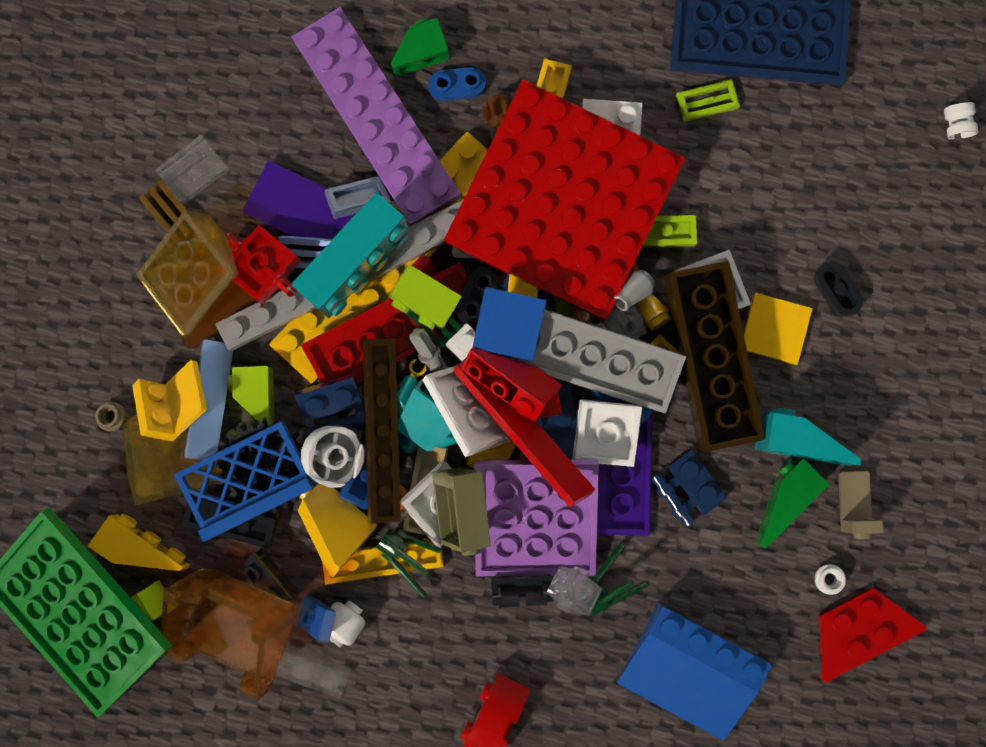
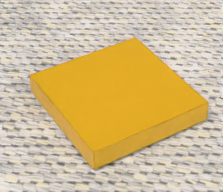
(776, 328)

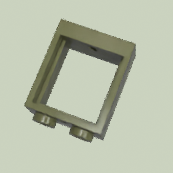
(461, 510)

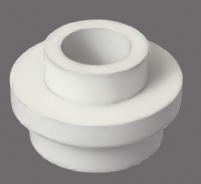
(839, 579)

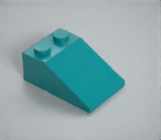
(801, 439)

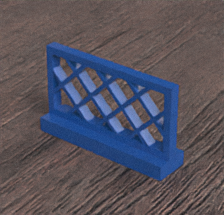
(255, 505)

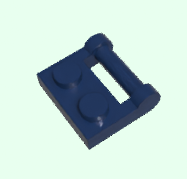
(329, 399)

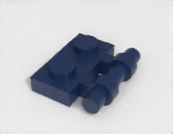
(696, 483)

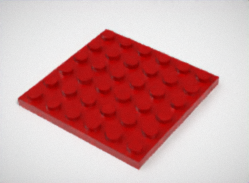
(564, 200)

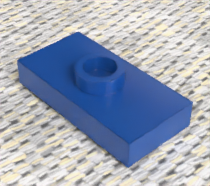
(316, 619)

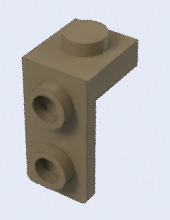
(856, 505)

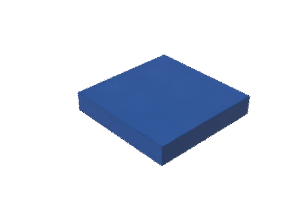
(509, 323)

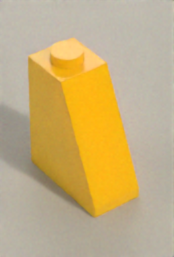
(334, 526)

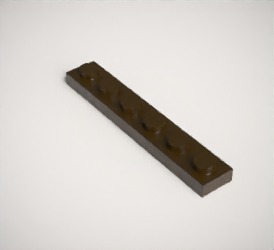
(381, 431)

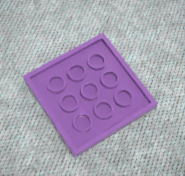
(532, 525)

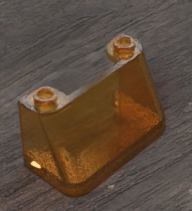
(229, 624)

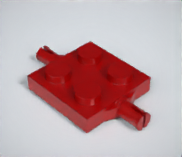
(262, 264)

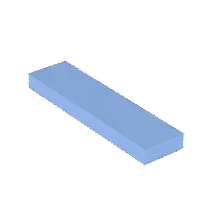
(214, 371)

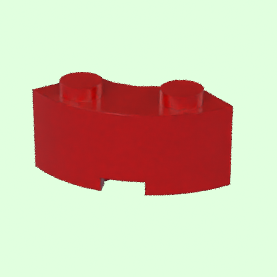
(497, 714)

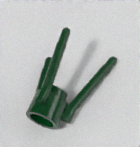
(394, 548)
(607, 599)

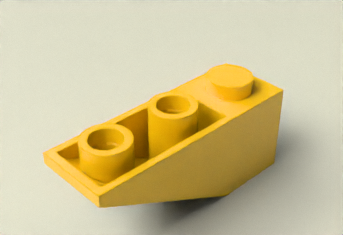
(127, 545)

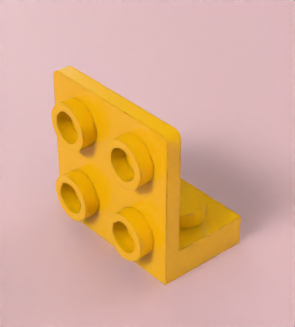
(170, 407)

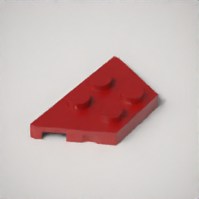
(860, 631)

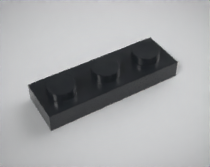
(256, 531)

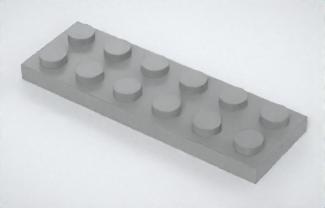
(606, 361)

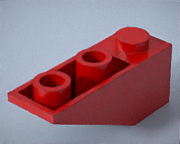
(514, 382)

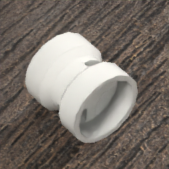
(961, 120)

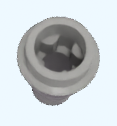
(636, 288)

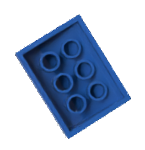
(693, 672)

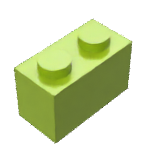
(424, 297)

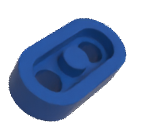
(457, 86)

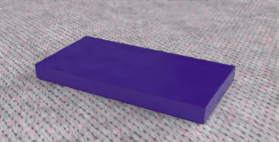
(293, 205)
(626, 491)

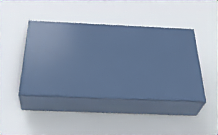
(351, 197)

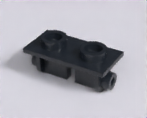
(260, 570)
(508, 590)

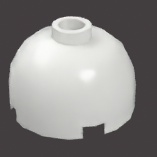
(332, 456)

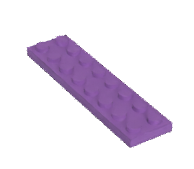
(376, 117)

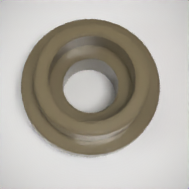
(102, 416)

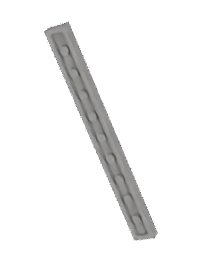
(281, 309)

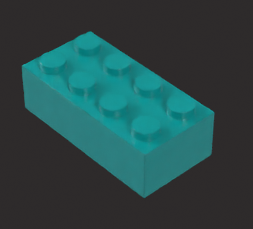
(353, 256)

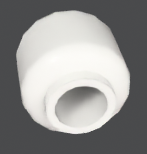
(347, 623)

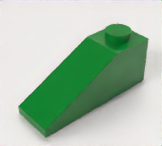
(790, 496)

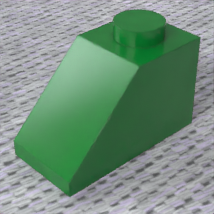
(420, 48)

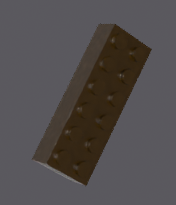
(716, 356)

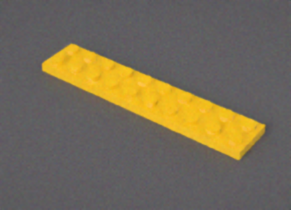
(461, 165)

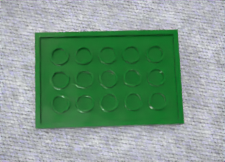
(77, 613)

